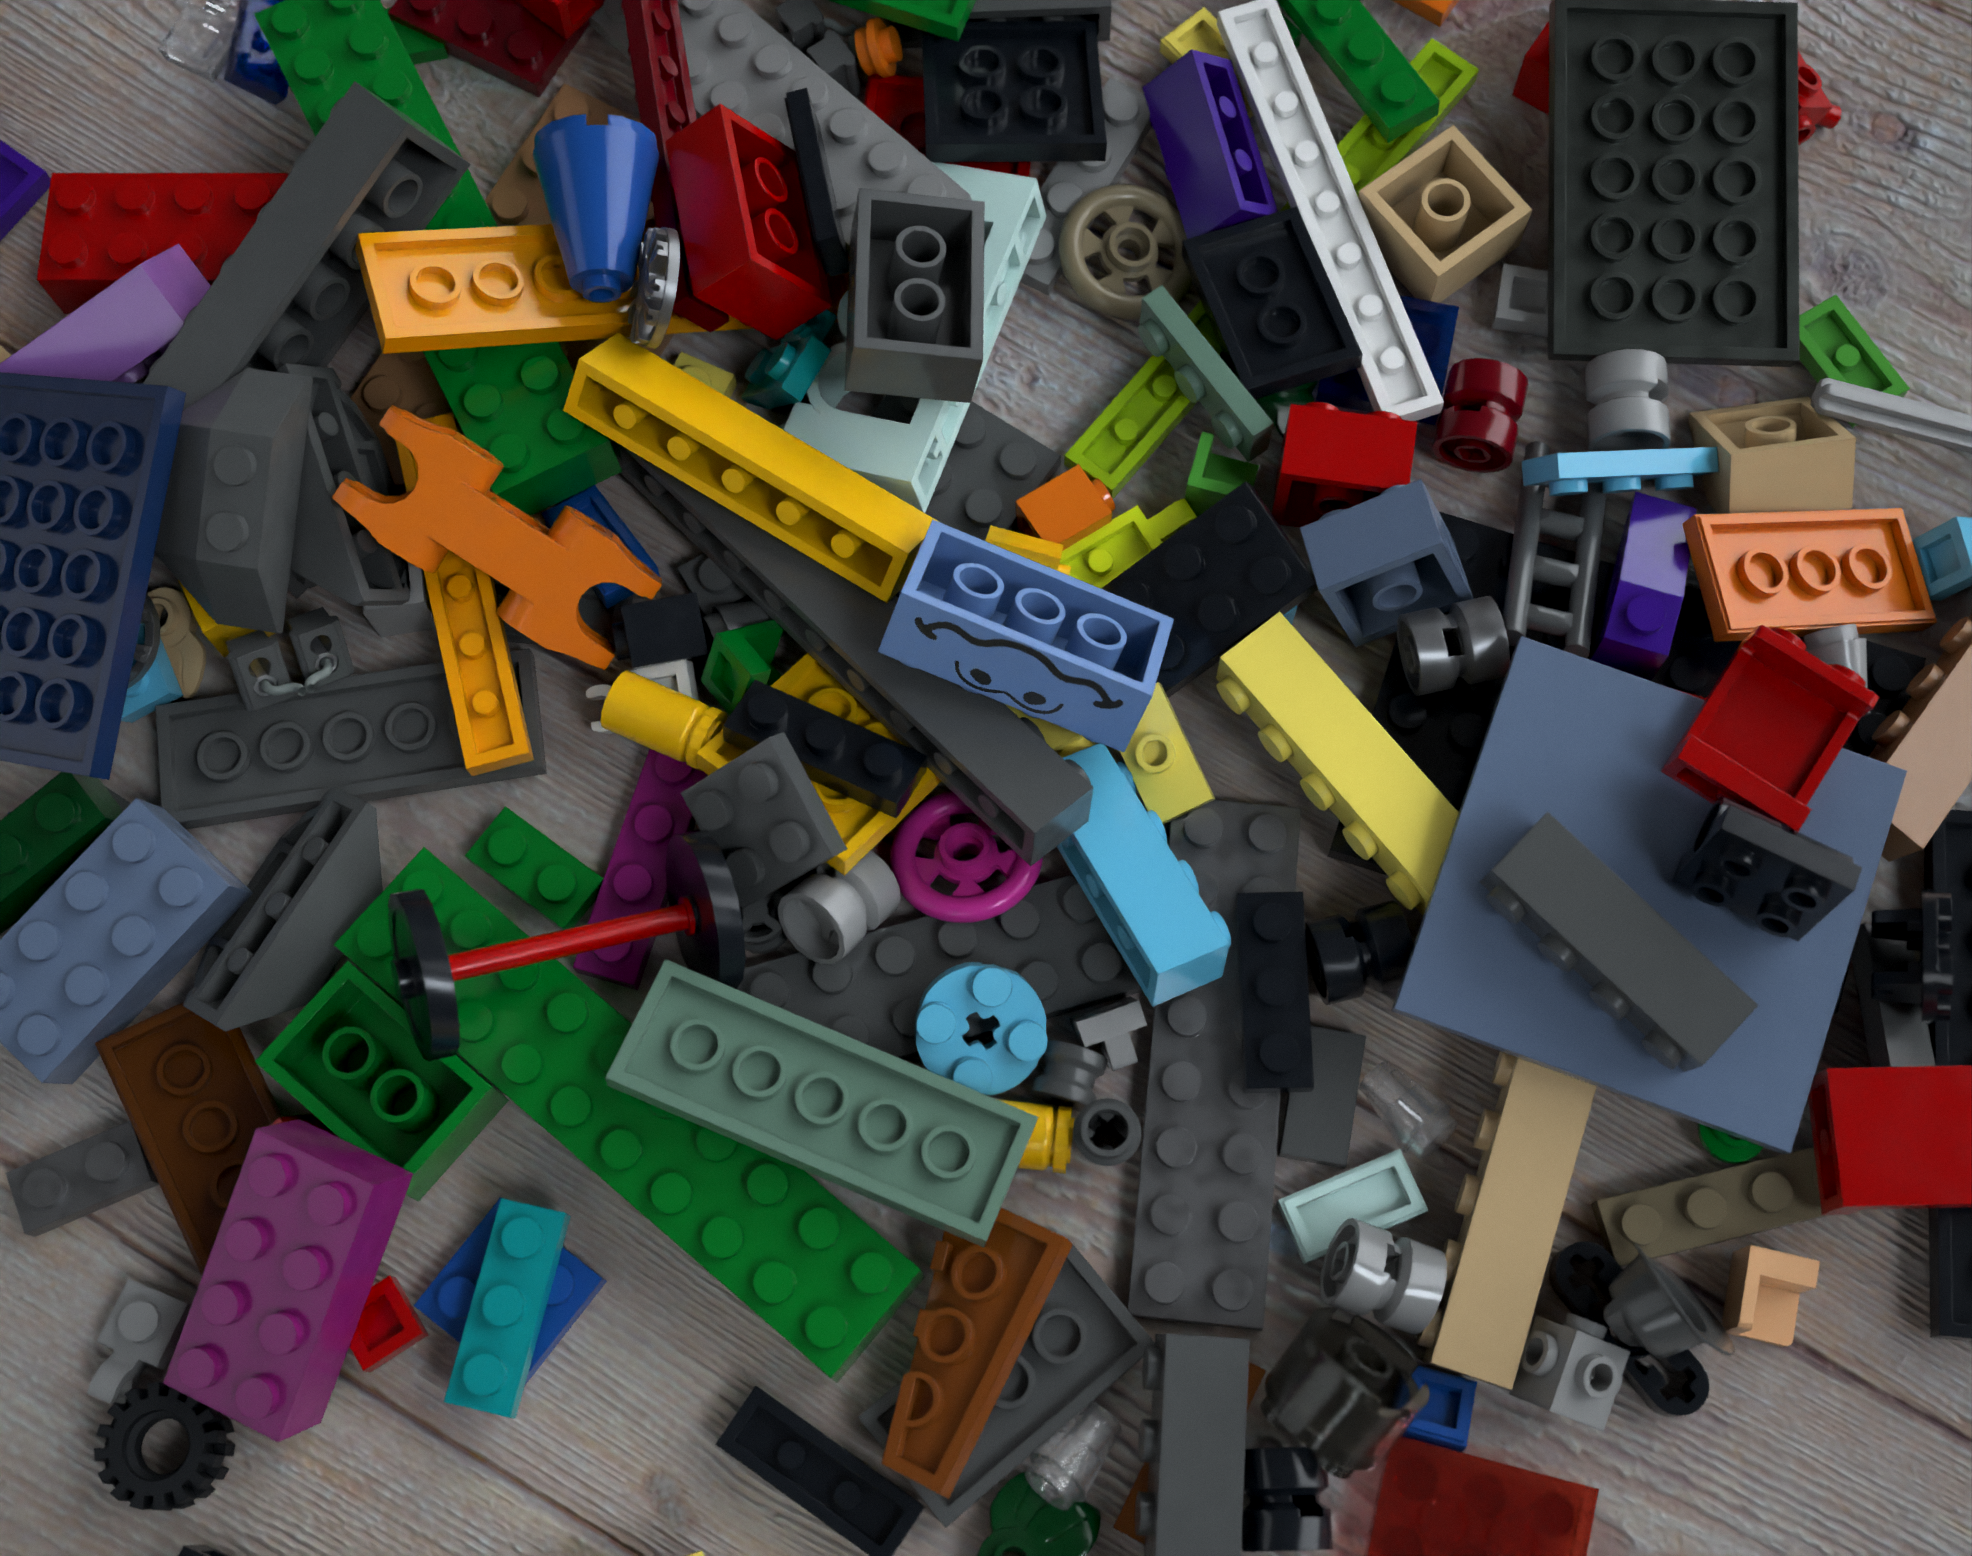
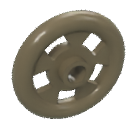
(1117, 205)

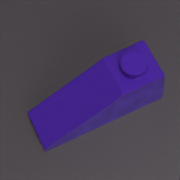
(1644, 588)

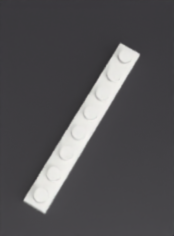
(1321, 189)

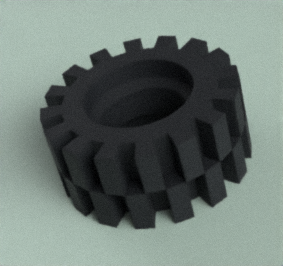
(124, 1441)

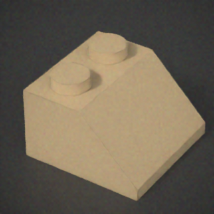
(1776, 458)

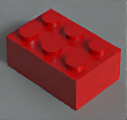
(745, 223)

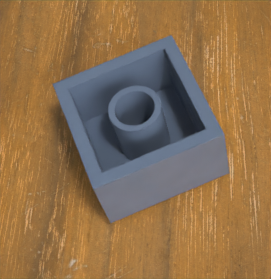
(1385, 561)

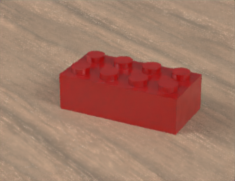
(115, 221)

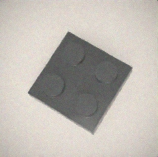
(765, 818)

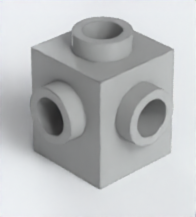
(1570, 1370)

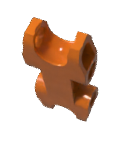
(461, 515)

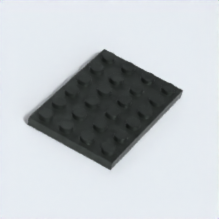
(1674, 180)

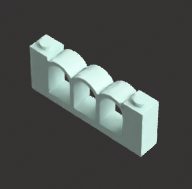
(913, 455)

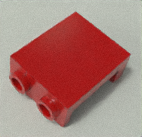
(1770, 727)
(1892, 1137)

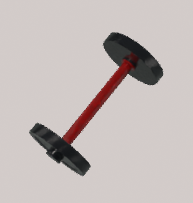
(700, 912)

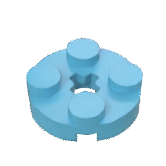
(988, 991)

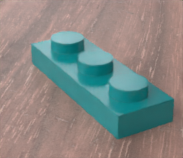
(507, 1308)

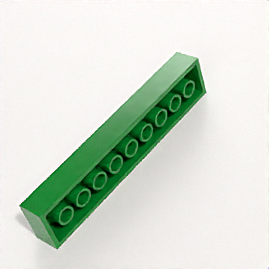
(501, 395)
(734, 1210)

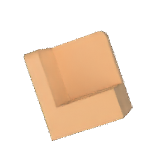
(1766, 1293)

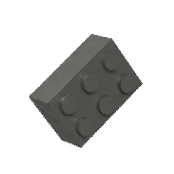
(915, 296)

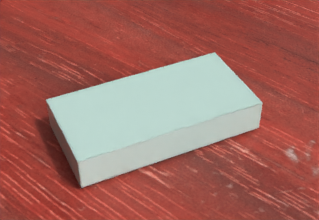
(1374, 1193)

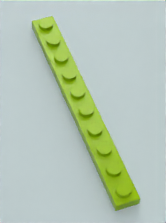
(1152, 400)

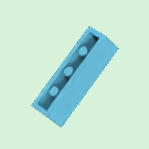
(1141, 888)

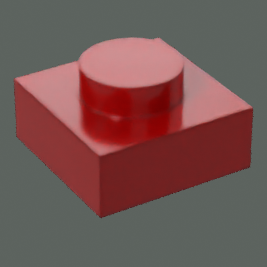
(386, 1325)

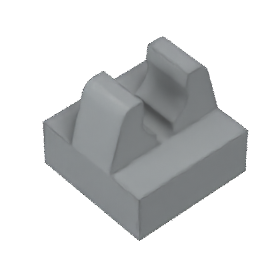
(1111, 1028)

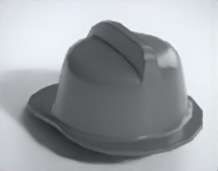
(1660, 1311)

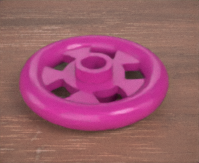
(968, 901)

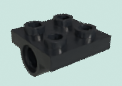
(1765, 872)

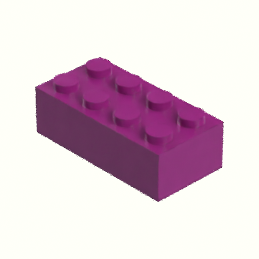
(287, 1278)

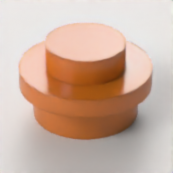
(878, 48)

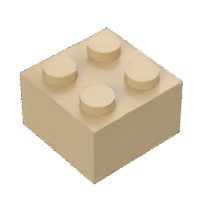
(1443, 216)

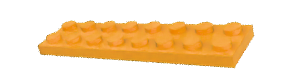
(492, 290)

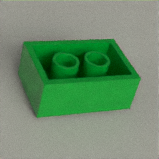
(366, 1080)

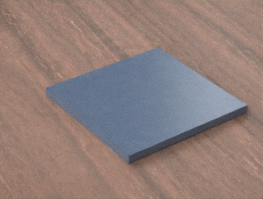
(1592, 755)

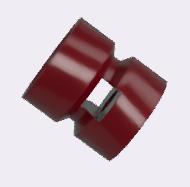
(1480, 415)

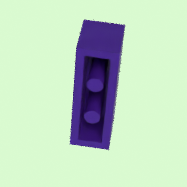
(1208, 144)

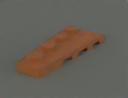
(968, 1344)

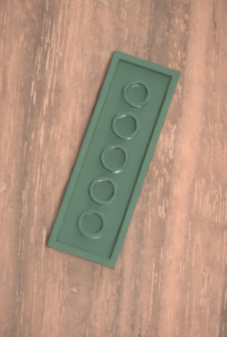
(823, 1102)

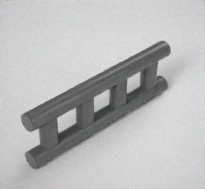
(1529, 567)

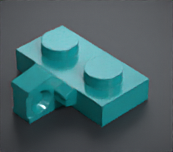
(787, 371)

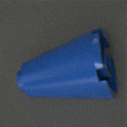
(597, 198)

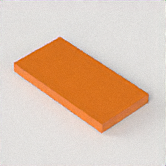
(1808, 572)

